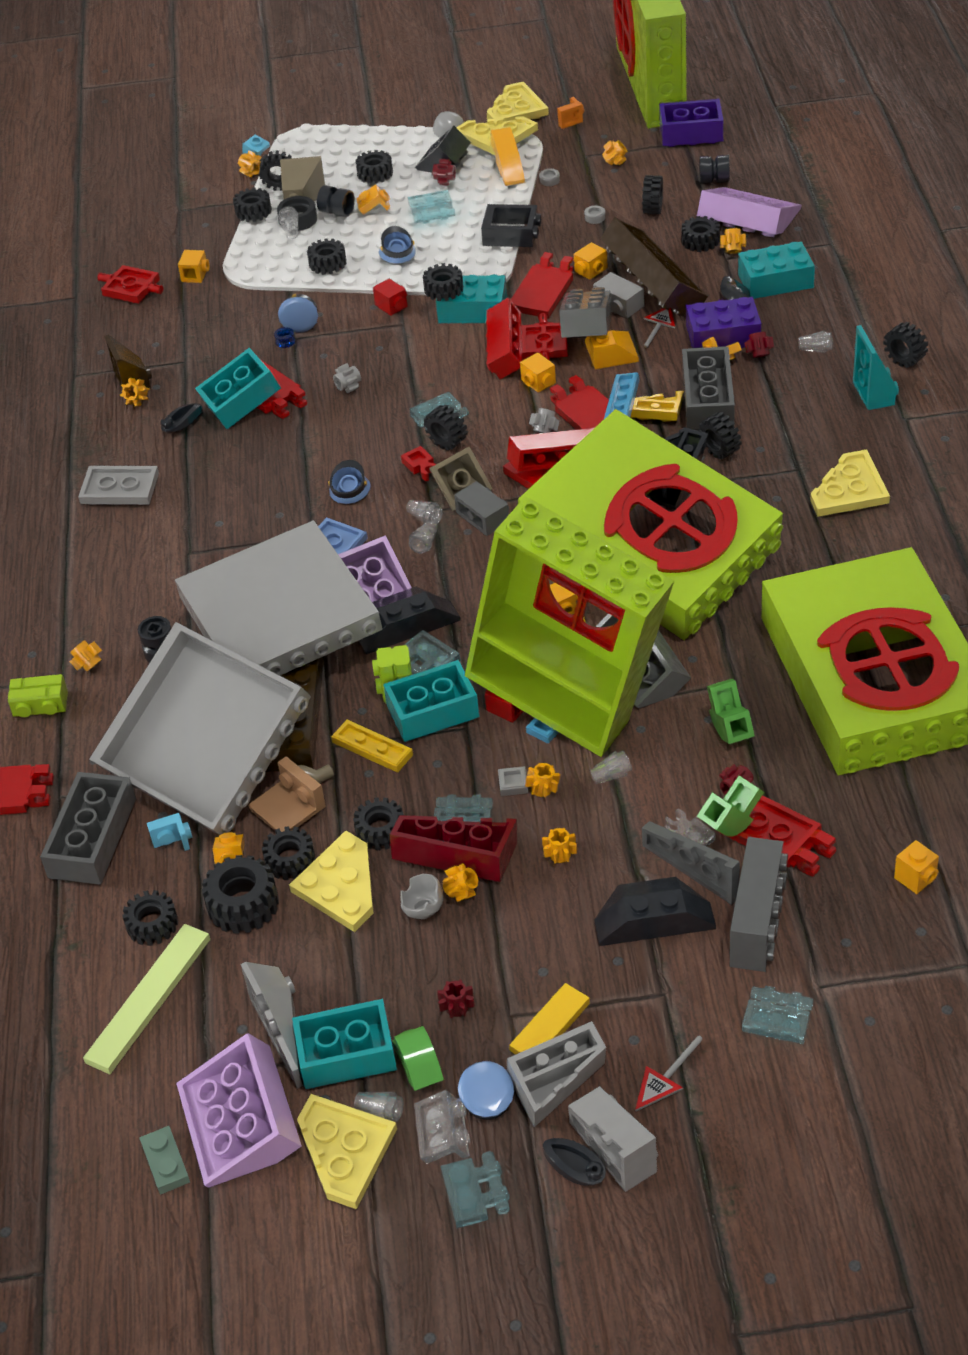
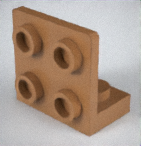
(291, 800)

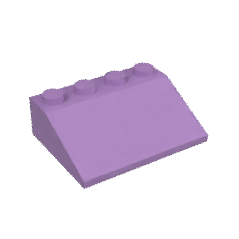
(747, 210)
(376, 569)
(238, 1112)

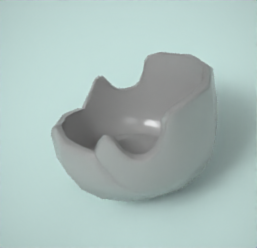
(445, 121)
(422, 897)

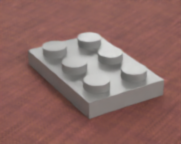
(118, 485)

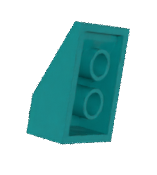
(871, 376)

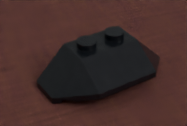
(694, 444)
(408, 614)
(652, 911)

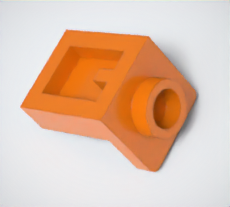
(570, 114)

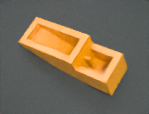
(507, 156)

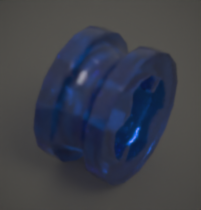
(284, 337)

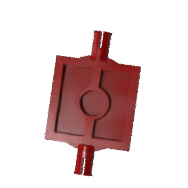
(130, 284)
(543, 339)

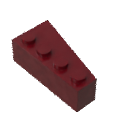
(453, 842)

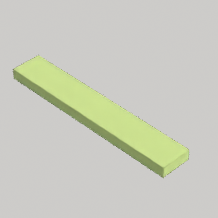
(146, 999)

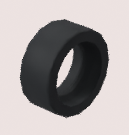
(301, 204)

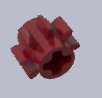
(444, 172)
(759, 344)
(731, 773)
(455, 998)

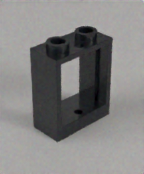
(510, 235)

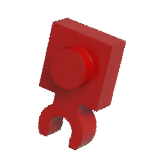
(418, 461)

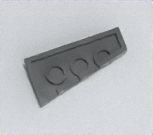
(701, 863)

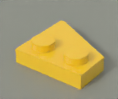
(657, 407)

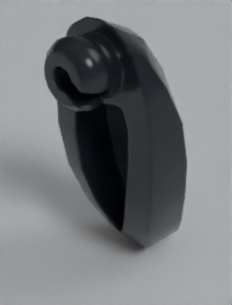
(732, 289)
(181, 417)
(574, 1161)

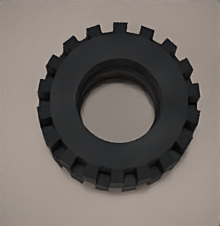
(246, 910)

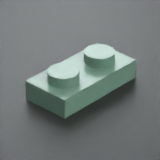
(164, 1160)

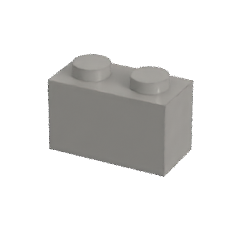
(625, 295)

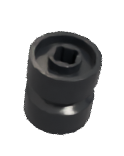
(714, 169)
(335, 200)
(152, 634)

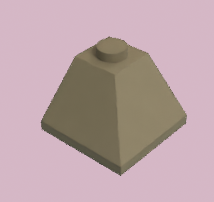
(302, 176)
(458, 473)

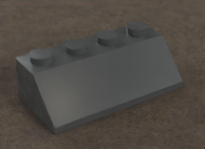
(663, 672)

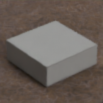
(512, 781)

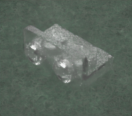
(441, 1127)

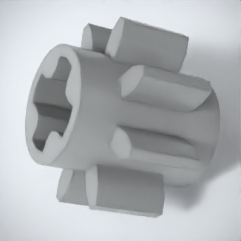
(347, 378)
(544, 421)

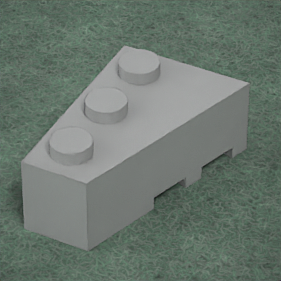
(555, 1069)
(615, 1137)

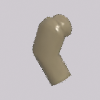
(321, 774)

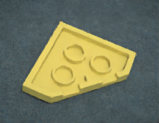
(517, 101)
(480, 133)
(850, 486)
(339, 882)
(344, 1146)

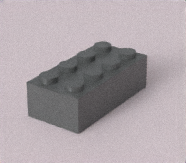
(585, 313)
(707, 384)
(88, 828)
(758, 904)

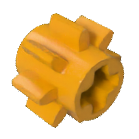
(614, 152)
(249, 163)
(733, 241)
(134, 392)
(85, 655)
(542, 779)
(559, 845)
(460, 882)

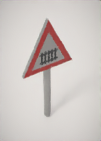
(661, 317)
(658, 1086)

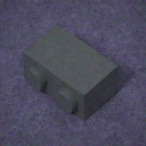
(481, 508)

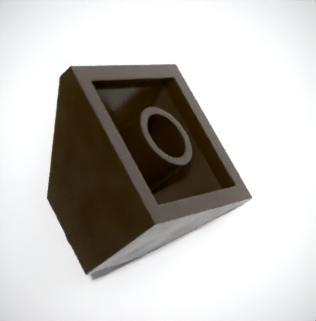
(126, 363)

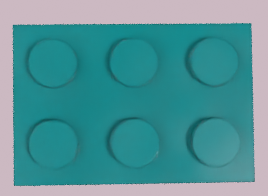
(776, 270)
(477, 297)
(238, 388)
(431, 700)
(344, 1044)

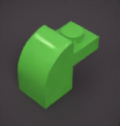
(727, 714)
(732, 812)
(418, 1057)

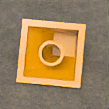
(611, 349)

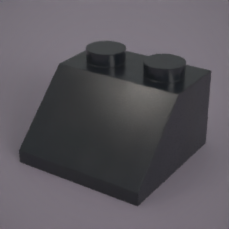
(449, 146)

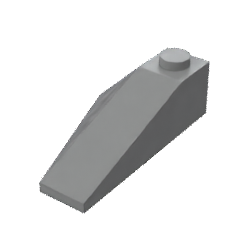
(275, 1006)

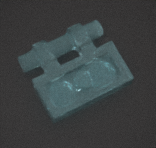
(431, 206)
(420, 411)
(430, 652)
(469, 808)
(776, 1020)
(464, 1191)

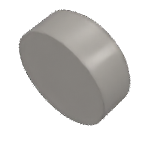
(549, 177)
(594, 214)

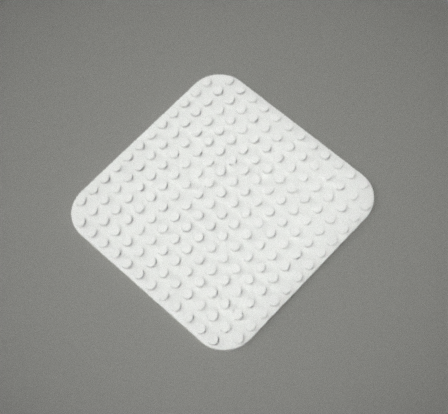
(268, 260)

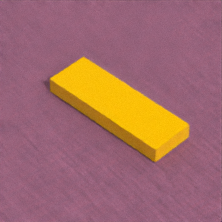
(372, 745)
(551, 1019)

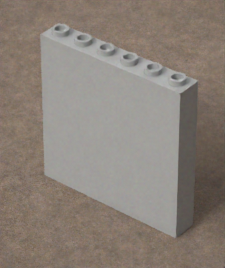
(280, 601)
(201, 728)

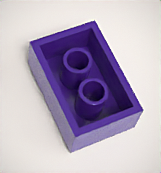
(691, 122)
(724, 320)

